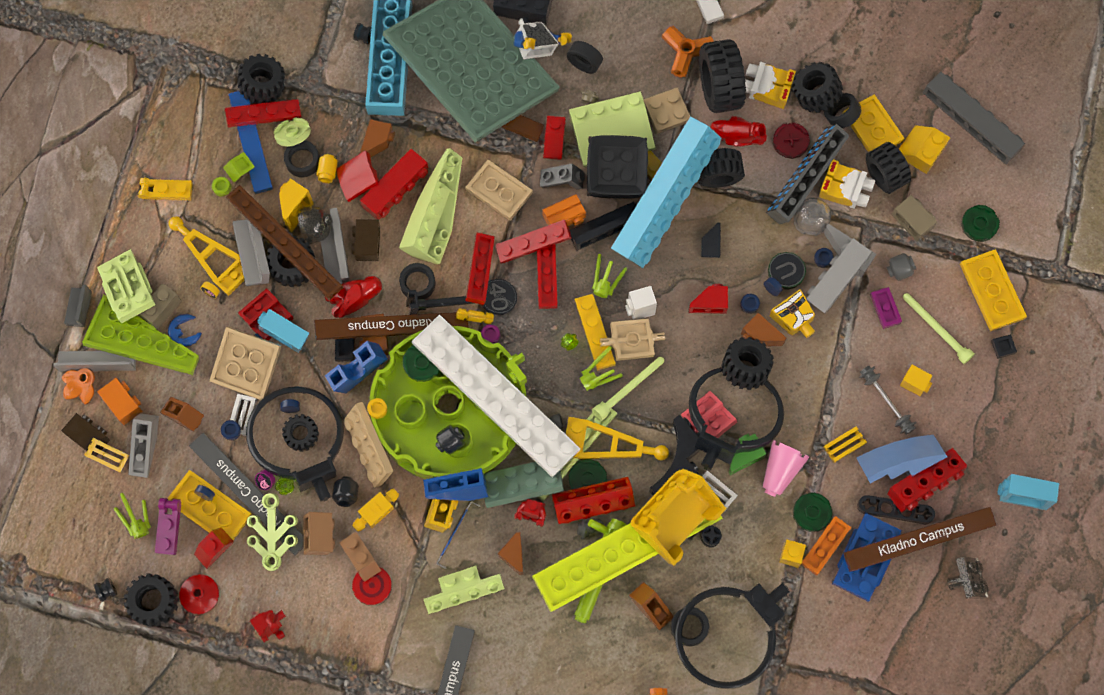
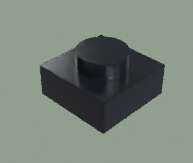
(1004, 346)

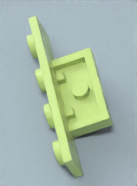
(462, 587)

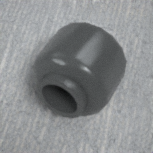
(901, 267)

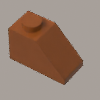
(377, 137)
(764, 331)
(182, 414)
(651, 605)

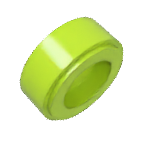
(221, 186)

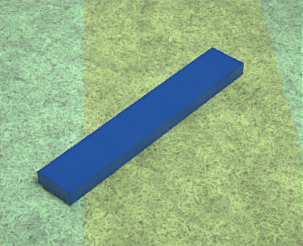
(253, 149)

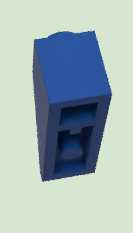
(458, 486)

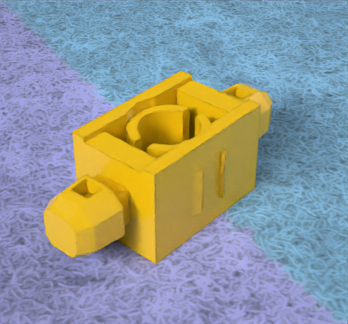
(375, 510)

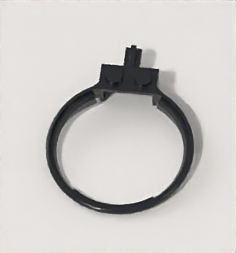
(717, 448)
(315, 475)
(764, 605)

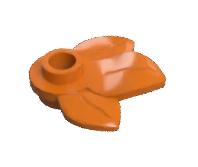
(77, 387)

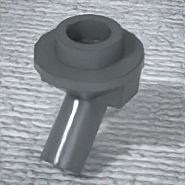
(584, 530)

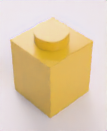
(916, 380)
(792, 553)

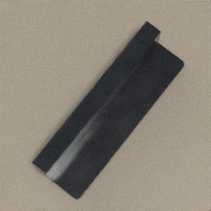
(601, 227)

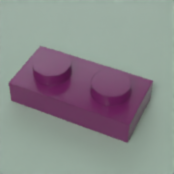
(886, 308)

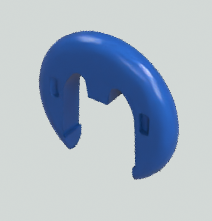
(174, 333)

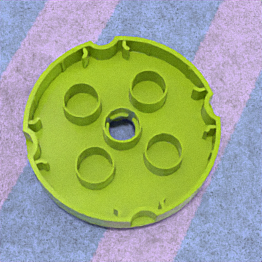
(413, 420)

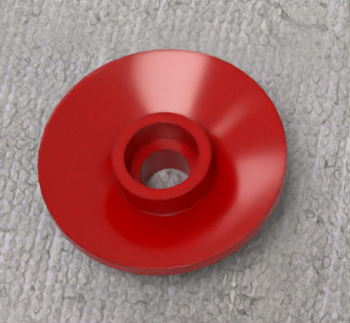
(204, 602)

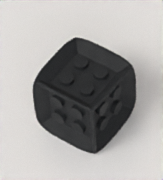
(617, 166)

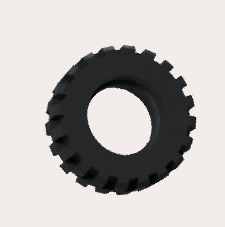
(722, 76)

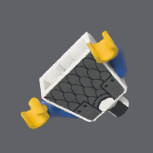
(536, 40)

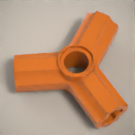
(678, 43)

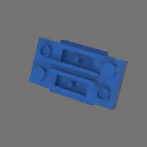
(864, 580)

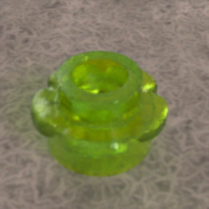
(569, 341)
(284, 491)

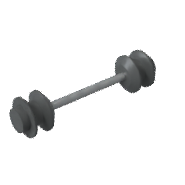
(903, 421)

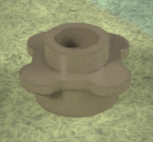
(589, 96)

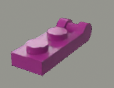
(168, 526)

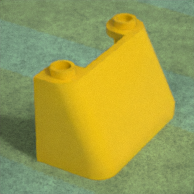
(676, 513)

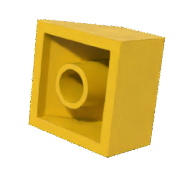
(924, 147)
(292, 199)

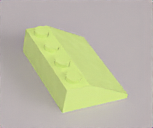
(614, 116)

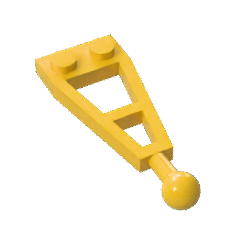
(231, 277)
(576, 432)

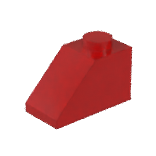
(554, 137)
(711, 301)
(213, 547)

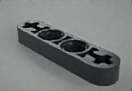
(895, 512)

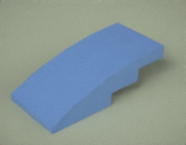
(900, 456)

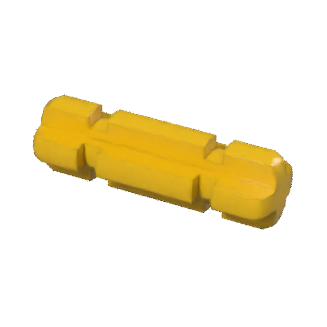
(475, 316)

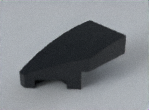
(711, 242)

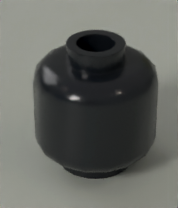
(450, 439)
(345, 491)

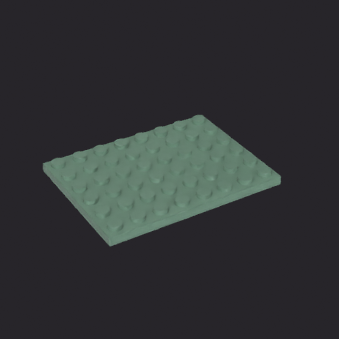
(470, 64)

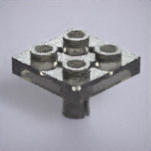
(970, 578)

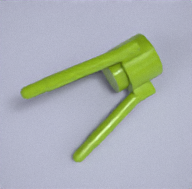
(602, 288)
(591, 381)
(138, 528)

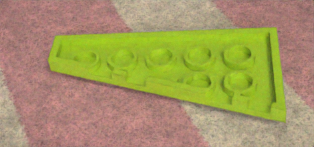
(137, 341)

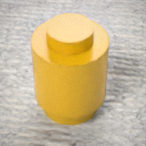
(327, 168)

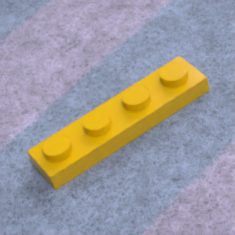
(594, 330)

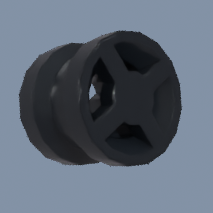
(362, 33)
(711, 532)
(105, 589)

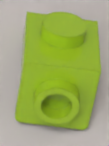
(515, 373)

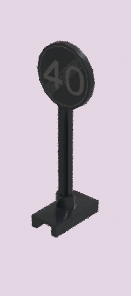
(500, 299)

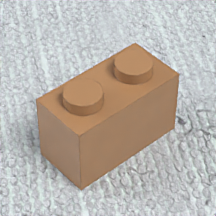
(318, 533)
(360, 556)

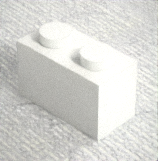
(641, 303)

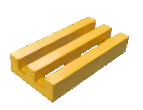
(858, 437)
(91, 448)

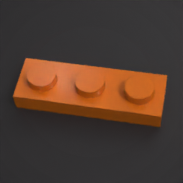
(825, 545)

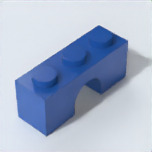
(345, 377)

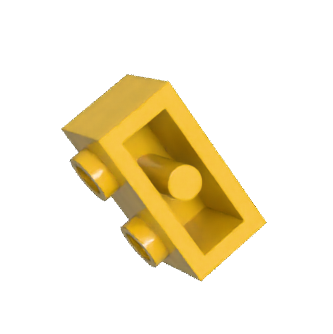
(440, 514)

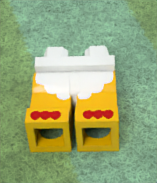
(770, 84)
(845, 184)

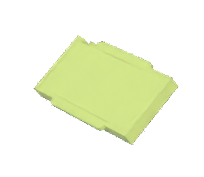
(126, 286)

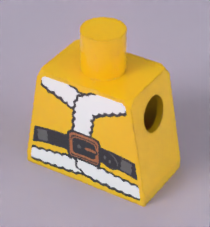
(794, 315)

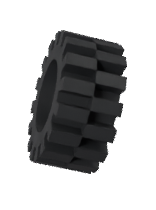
(304, 443)

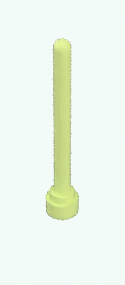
(963, 353)
(601, 411)

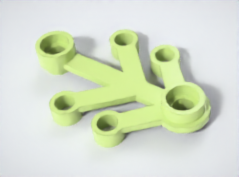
(271, 535)

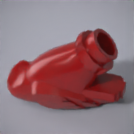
(740, 132)
(355, 295)

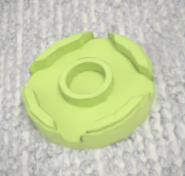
(292, 132)

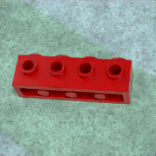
(394, 185)
(922, 485)
(593, 500)

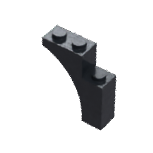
(685, 450)

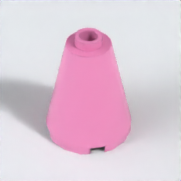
(782, 468)

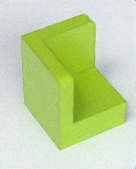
(238, 166)

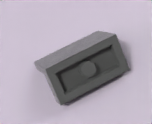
(78, 306)

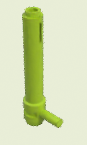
(589, 599)

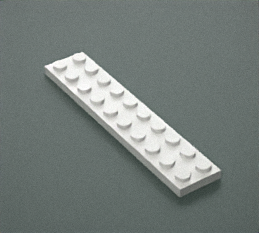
(496, 396)

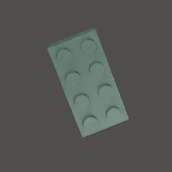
(520, 484)

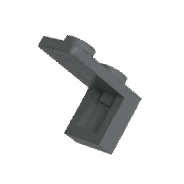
(562, 174)

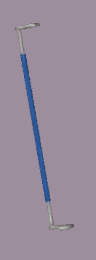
(452, 535)

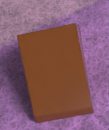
(512, 553)

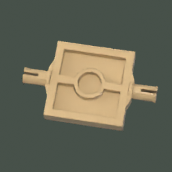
(632, 339)

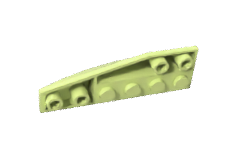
(434, 212)

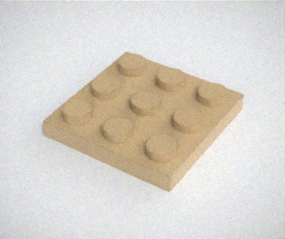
(245, 363)

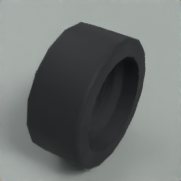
(584, 57)
(847, 118)
(308, 170)
(418, 267)
(705, 627)

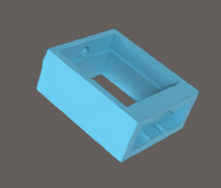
(282, 330)
(1028, 491)

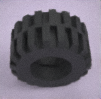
(261, 91)
(822, 97)
(888, 167)
(723, 169)
(284, 275)
(750, 351)
(137, 592)

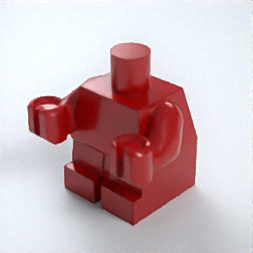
(532, 510)
(268, 624)

